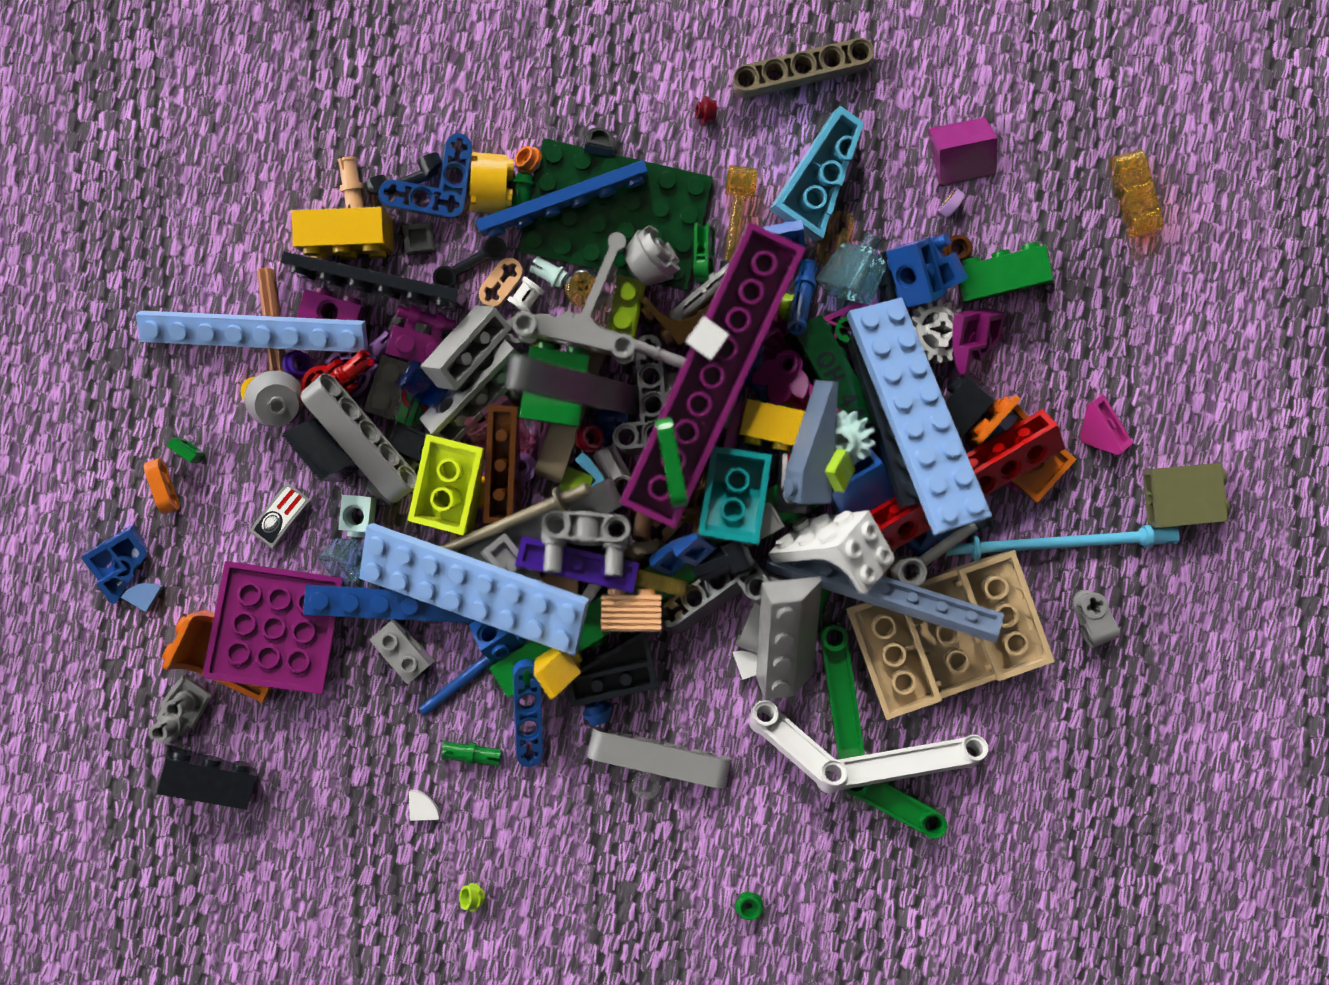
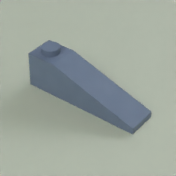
(813, 448)

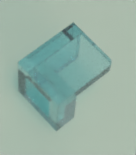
(343, 558)

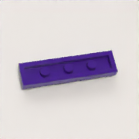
(577, 565)

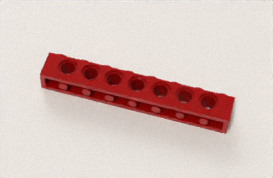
(993, 465)

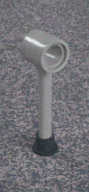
(919, 563)

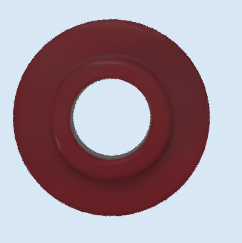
(706, 111)
(595, 435)

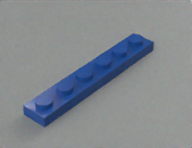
(574, 195)
(372, 603)

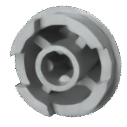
(650, 257)
(274, 398)

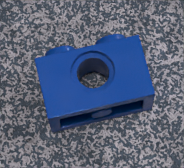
(922, 260)

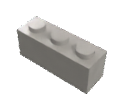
(466, 347)

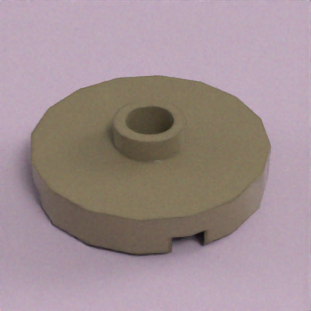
(641, 551)

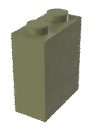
(1186, 495)

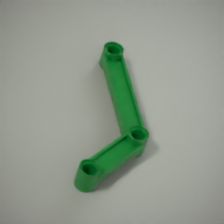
(850, 741)

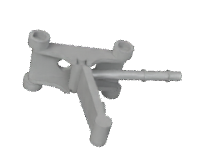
(582, 331)

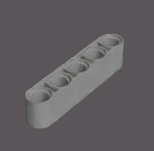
(359, 437)
(659, 759)

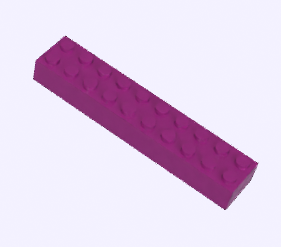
(707, 387)

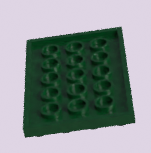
(579, 236)

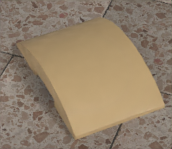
(924, 662)

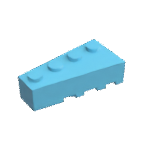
(820, 175)

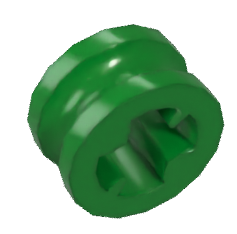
(845, 338)

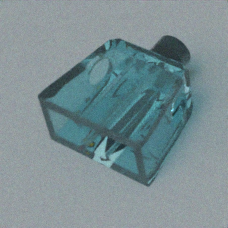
(854, 271)

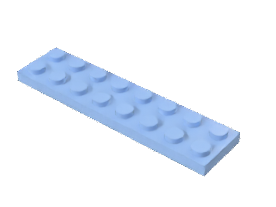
(918, 416)
(473, 588)

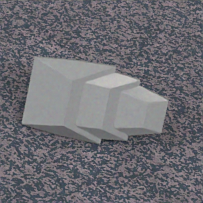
(179, 711)

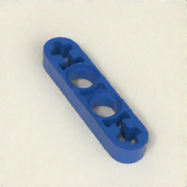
(527, 713)

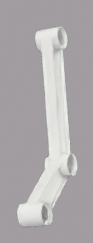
(867, 768)

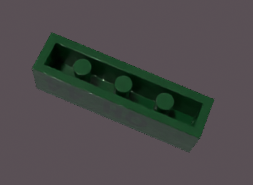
(828, 362)

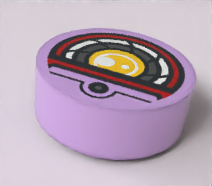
(952, 202)

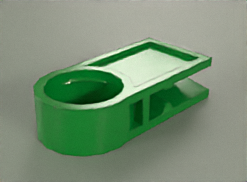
(703, 252)

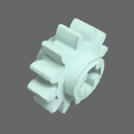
(853, 436)

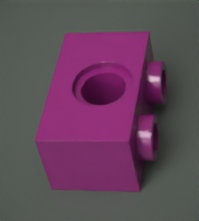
(317, 302)

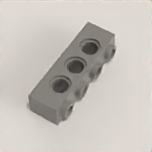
(477, 392)

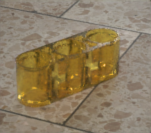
(1137, 192)

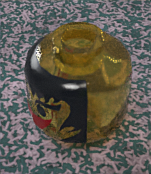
(574, 280)

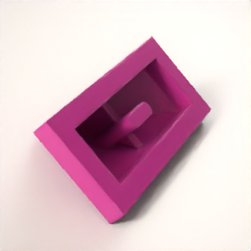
(1103, 428)

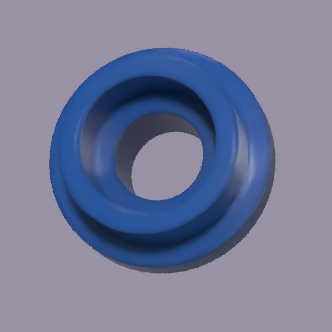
(597, 713)

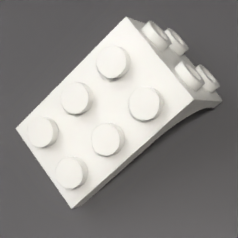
(844, 539)

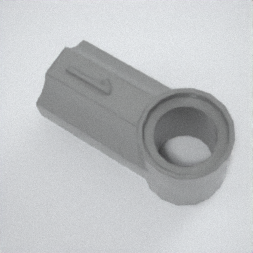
(612, 464)

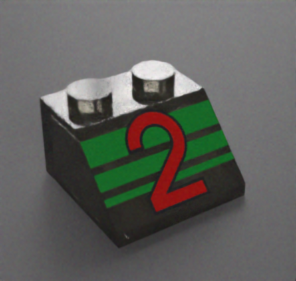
(391, 400)

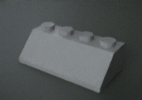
(787, 635)

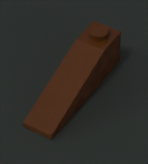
(503, 464)

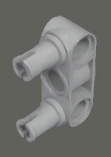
(585, 529)

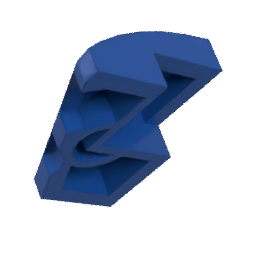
(126, 553)

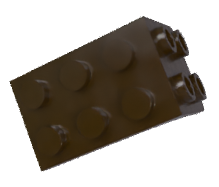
(673, 331)

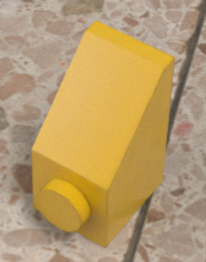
(556, 670)

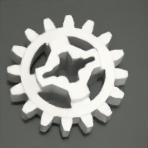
(941, 321)

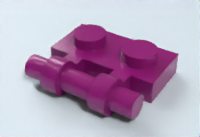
(412, 344)

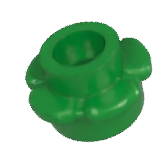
(749, 913)

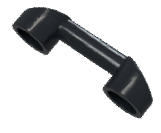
(428, 165)
(448, 275)

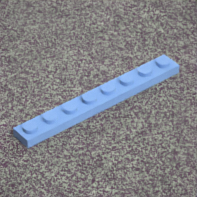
(252, 331)

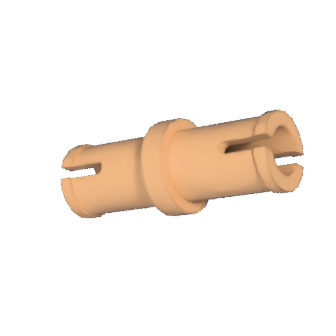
(351, 184)

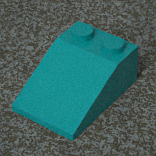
(734, 495)

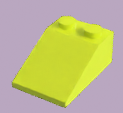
(447, 485)

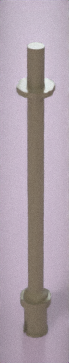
(559, 500)

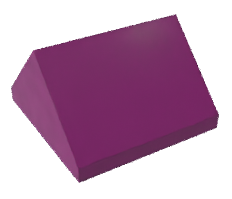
(964, 151)

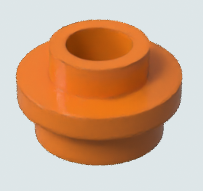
(528, 159)

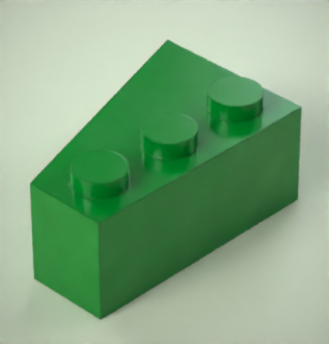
(1006, 272)

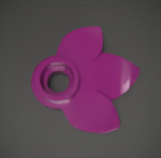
(783, 382)

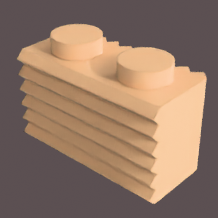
(631, 611)

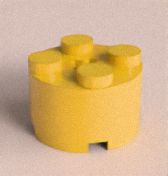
(489, 182)

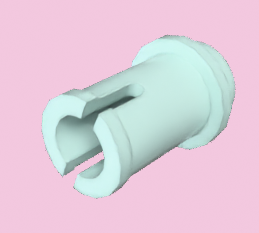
(550, 272)

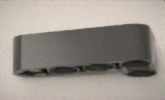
(647, 396)
(712, 597)

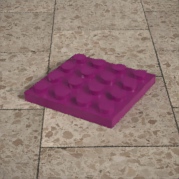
(262, 630)

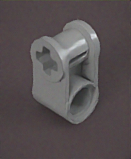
(1095, 623)

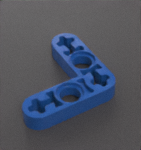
(446, 189)

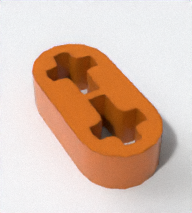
(161, 486)

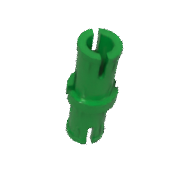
(471, 753)

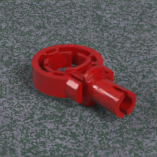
(343, 374)

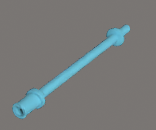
(1144, 536)

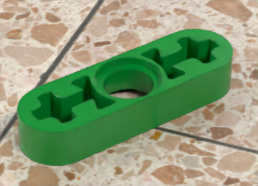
(671, 463)

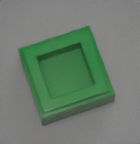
(186, 450)

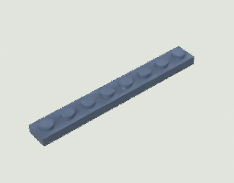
(899, 598)

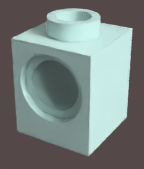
(348, 505)

